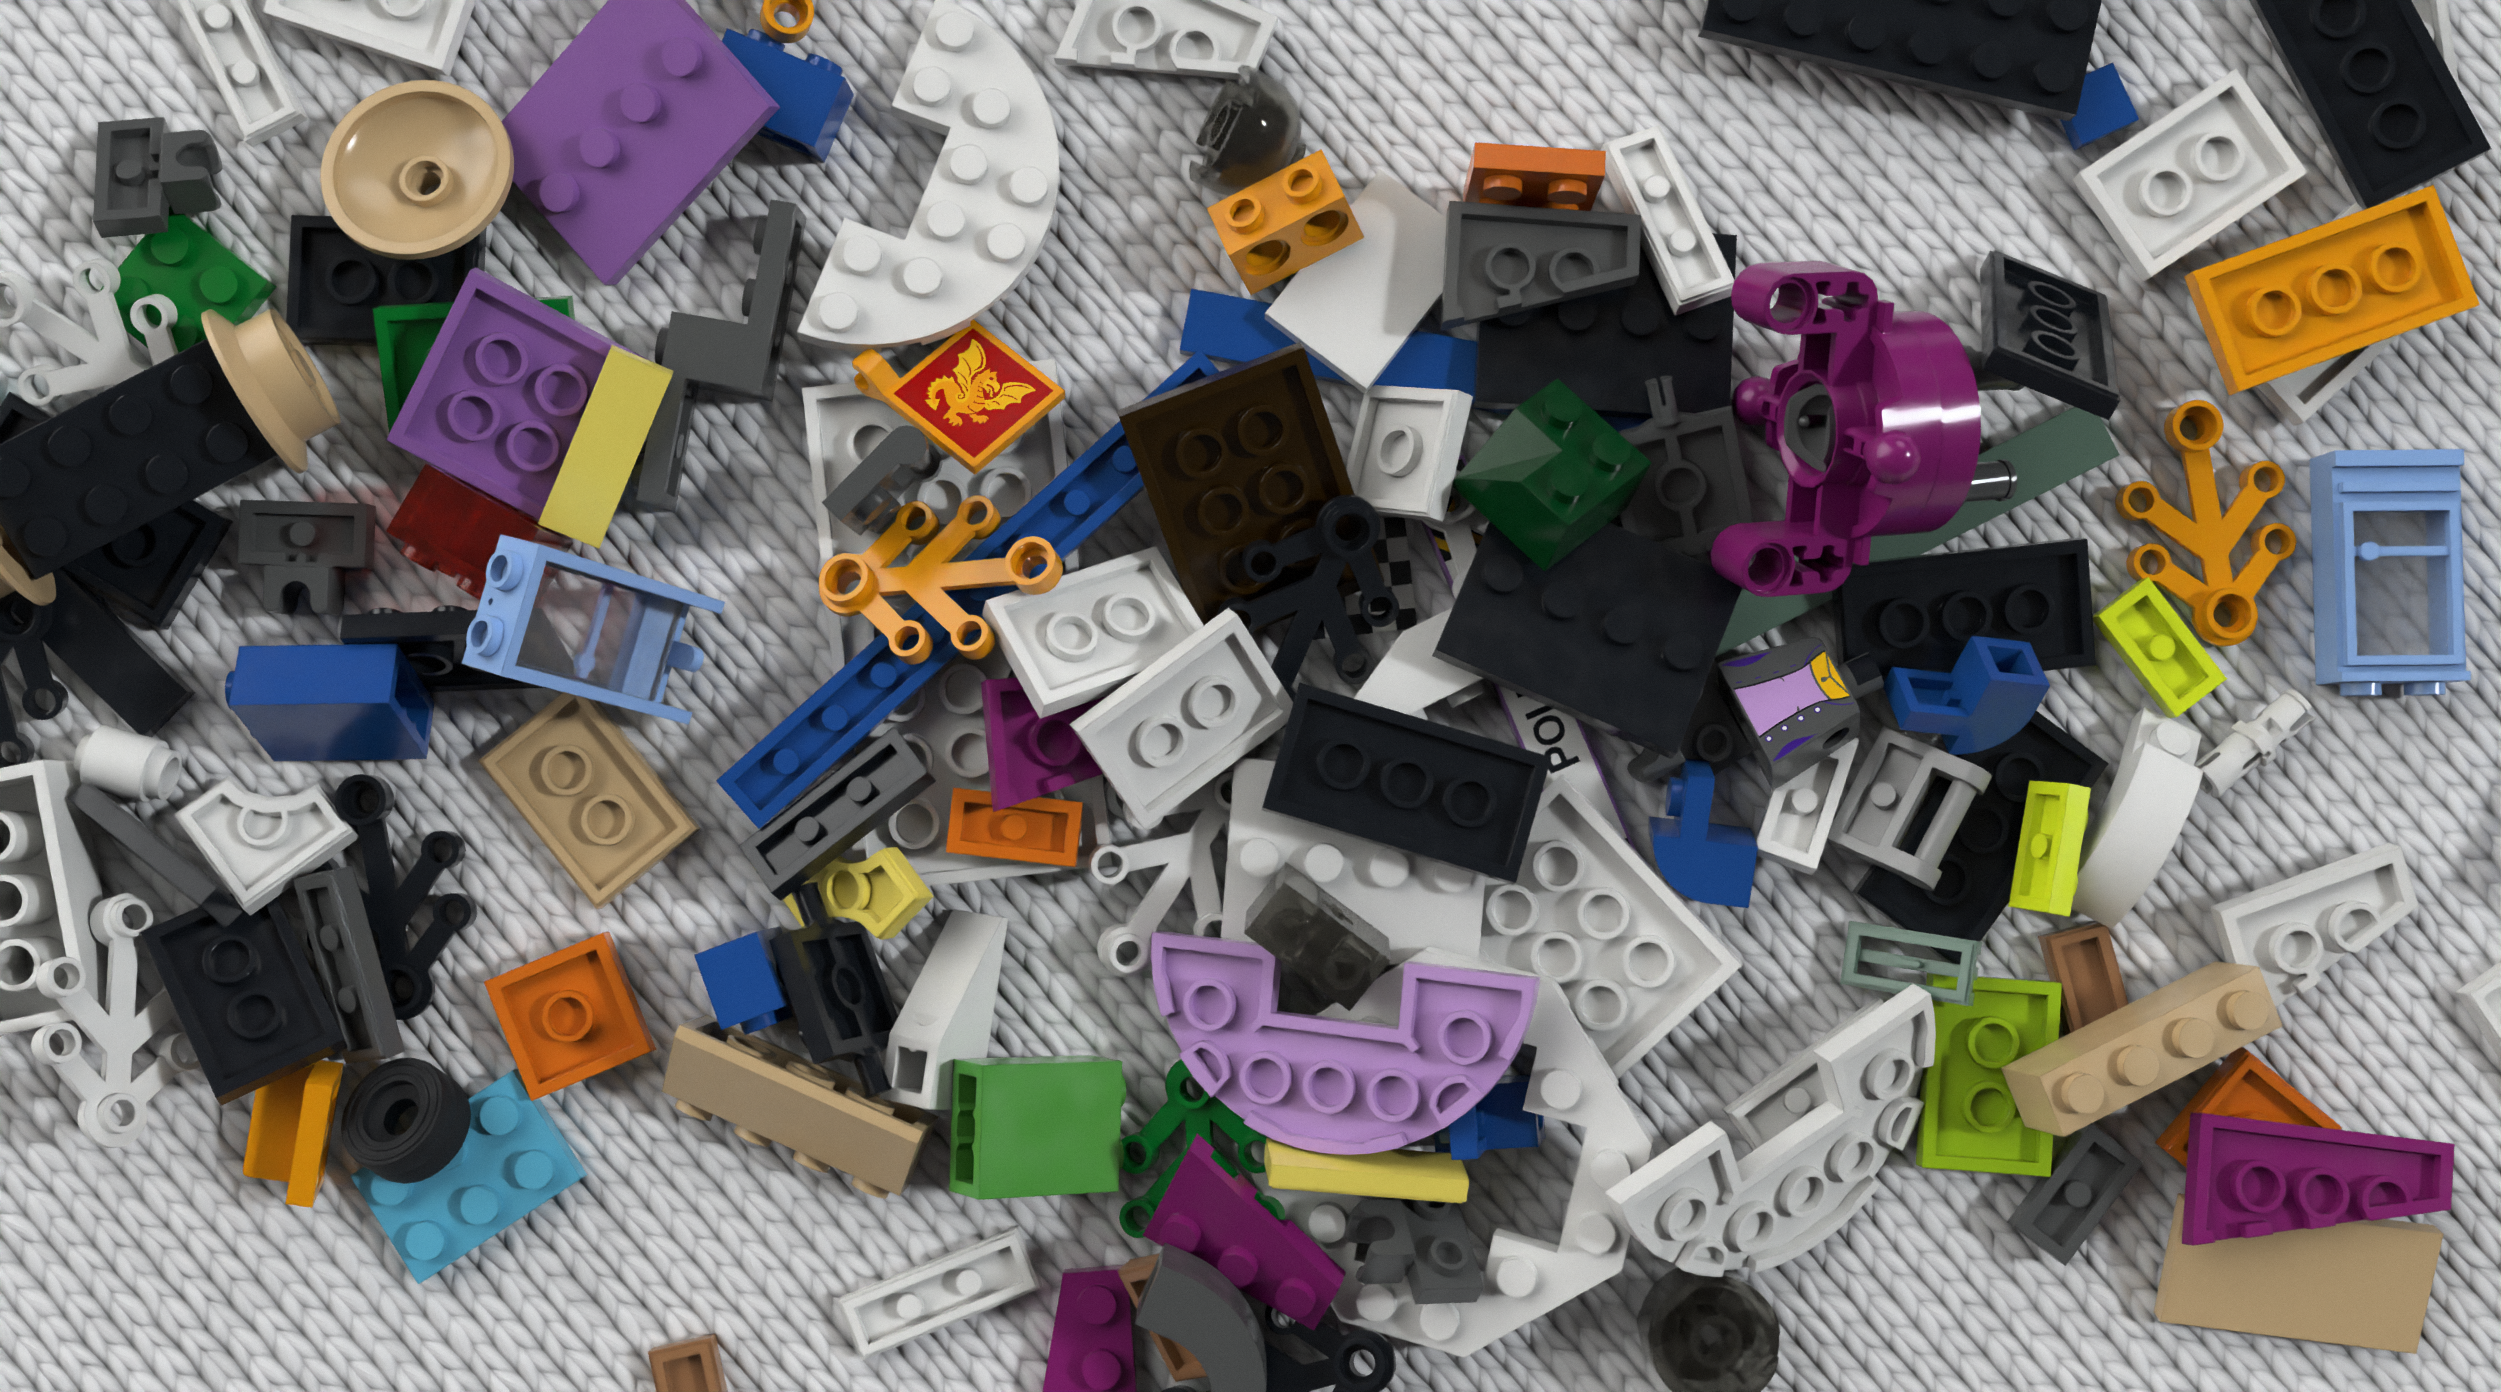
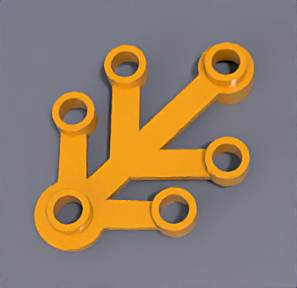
(2209, 534)
(931, 575)

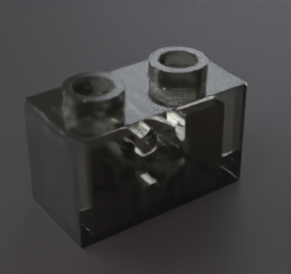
(1317, 936)

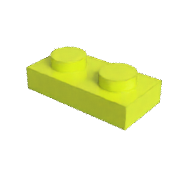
(2158, 648)
(2050, 847)

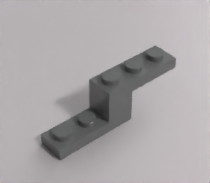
(721, 354)

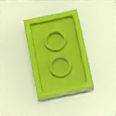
(1968, 1106)

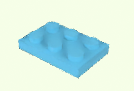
(499, 1175)

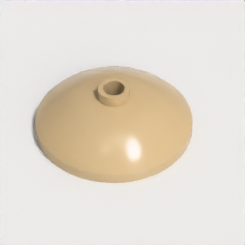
(398, 148)

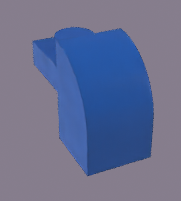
(1979, 702)
(1697, 856)
(1494, 1123)

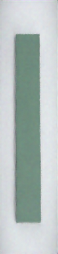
(2042, 461)

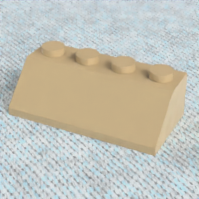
(797, 1105)

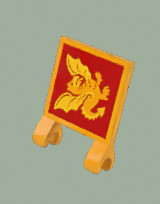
(965, 395)

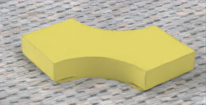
(876, 892)

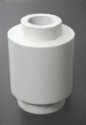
(128, 764)

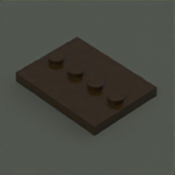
(1238, 465)

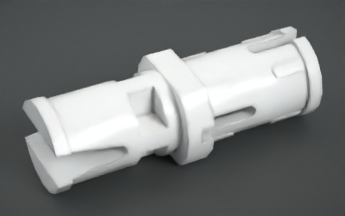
(2253, 742)

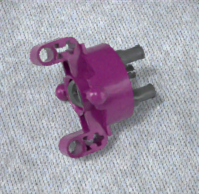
(1867, 421)

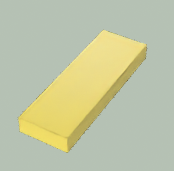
(605, 446)
(1379, 1174)

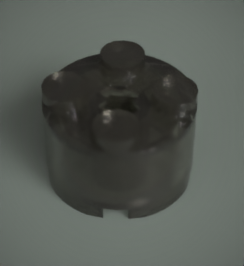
(1746, 1325)

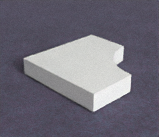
(262, 840)

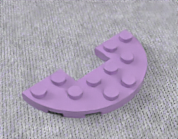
(1335, 1079)

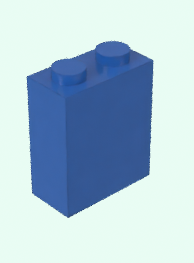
(331, 702)

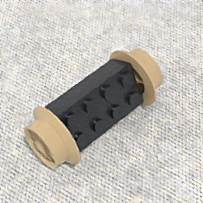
(156, 446)

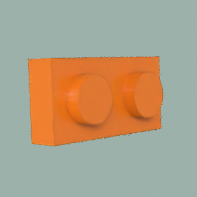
(1029, 831)

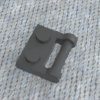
(871, 490)

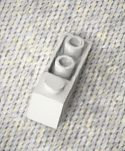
(1413, 678)
(946, 1011)

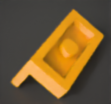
(294, 1130)

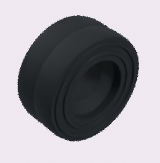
(381, 1100)

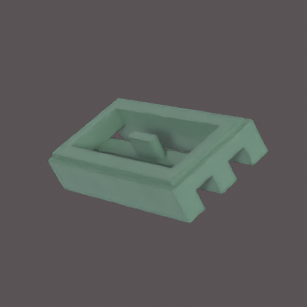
(1965, 971)

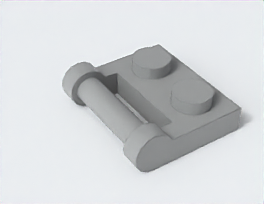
(1890, 795)

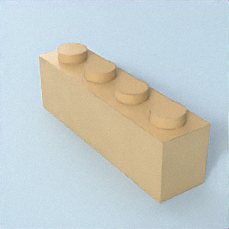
(2141, 1047)

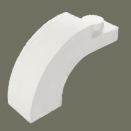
(2138, 817)

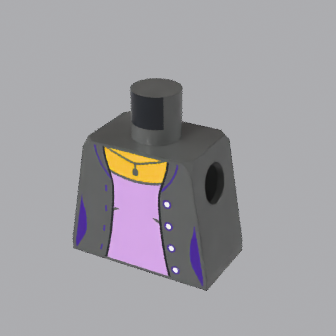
(1796, 703)

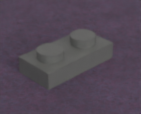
(2081, 1189)

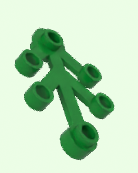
(1199, 1119)

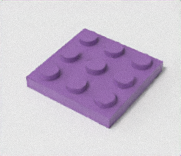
(502, 392)

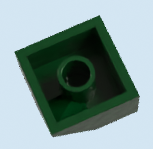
(1552, 475)

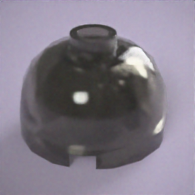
(1248, 134)

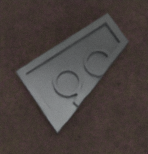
(1531, 257)

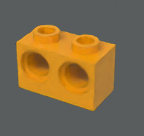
(1285, 222)

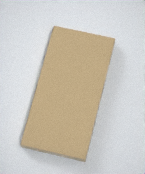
(2324, 1284)

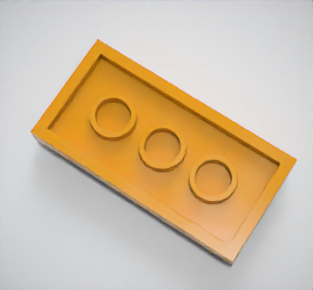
(2331, 290)

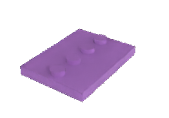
(632, 128)

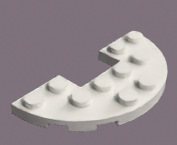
(979, 212)
(1805, 1181)

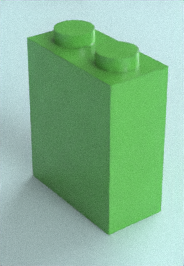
(1036, 1126)

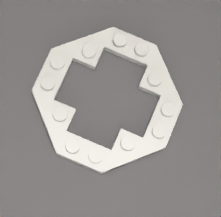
(1521, 1272)

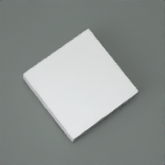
(1408, 449)

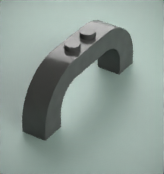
(1208, 1317)

